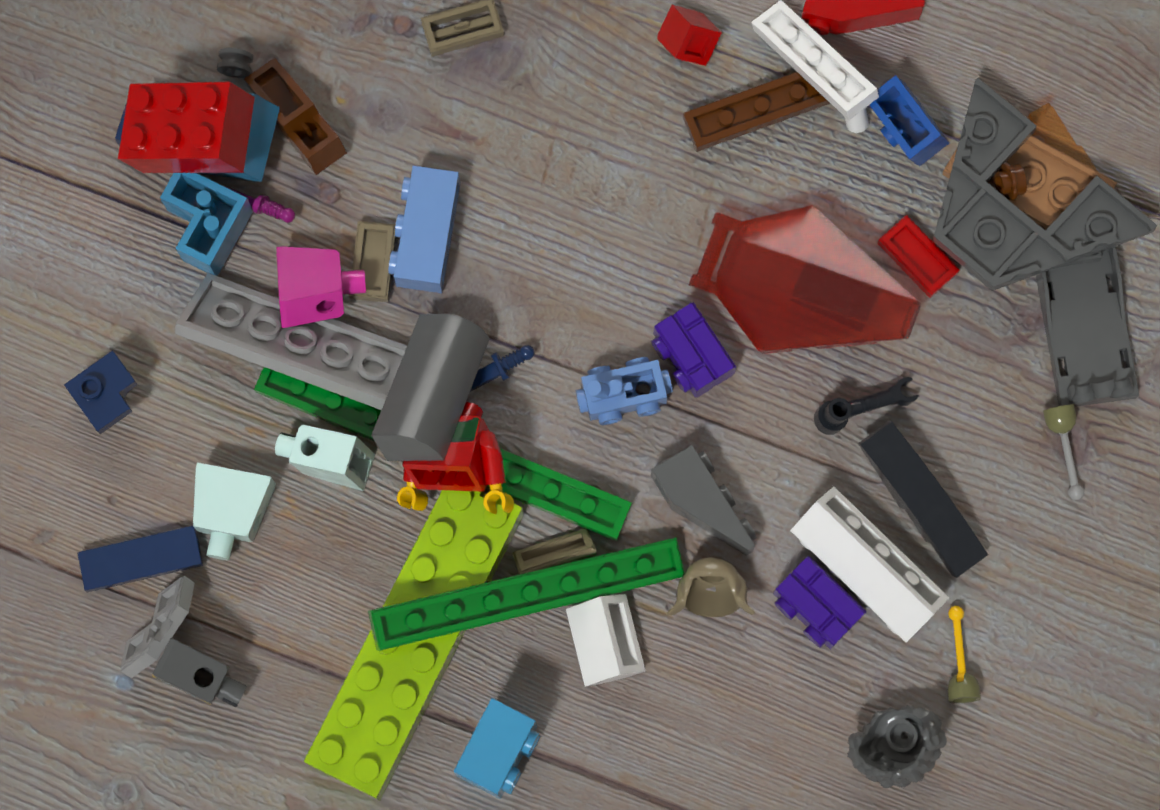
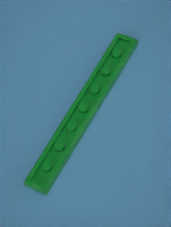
(525, 594)

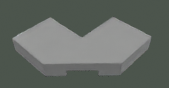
(169, 613)

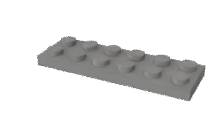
(317, 352)

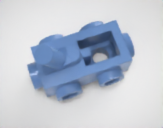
(612, 392)

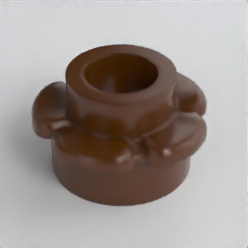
(1010, 181)

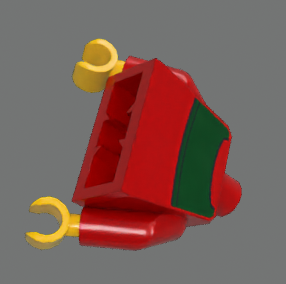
(468, 466)

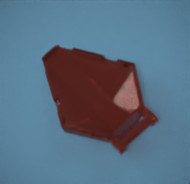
(802, 284)

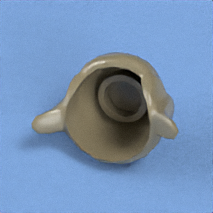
(707, 573)

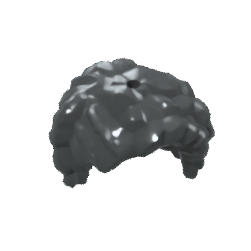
(888, 755)

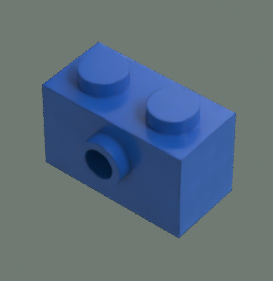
(907, 122)

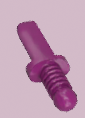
(264, 205)

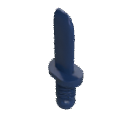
(500, 366)

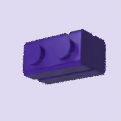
(693, 351)
(817, 603)

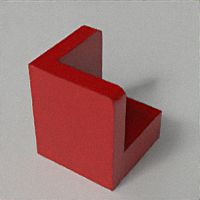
(688, 35)

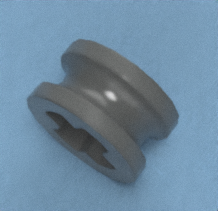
(235, 62)

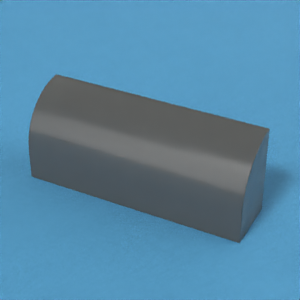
(430, 388)

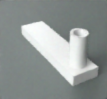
(818, 63)

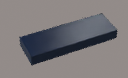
(140, 559)

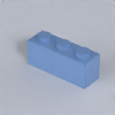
(425, 229)

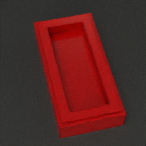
(918, 256)

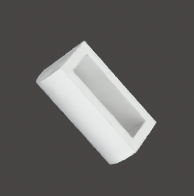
(605, 639)

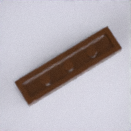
(751, 110)

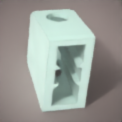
(327, 455)
(229, 506)

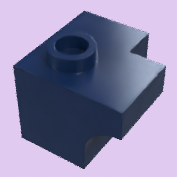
(102, 391)

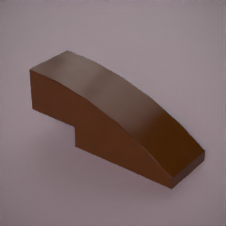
(297, 116)

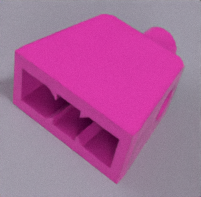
(313, 285)

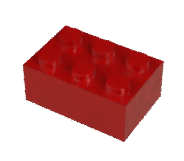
(186, 127)

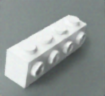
(869, 564)

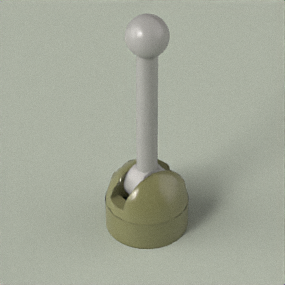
(1061, 421)

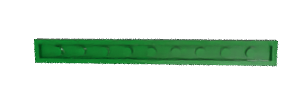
(524, 479)

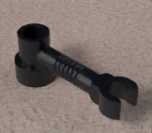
(830, 424)

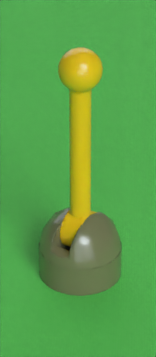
(962, 686)

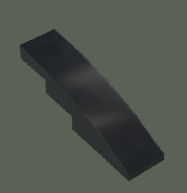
(923, 499)

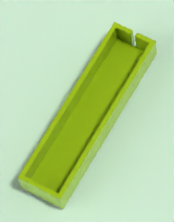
(393, 686)

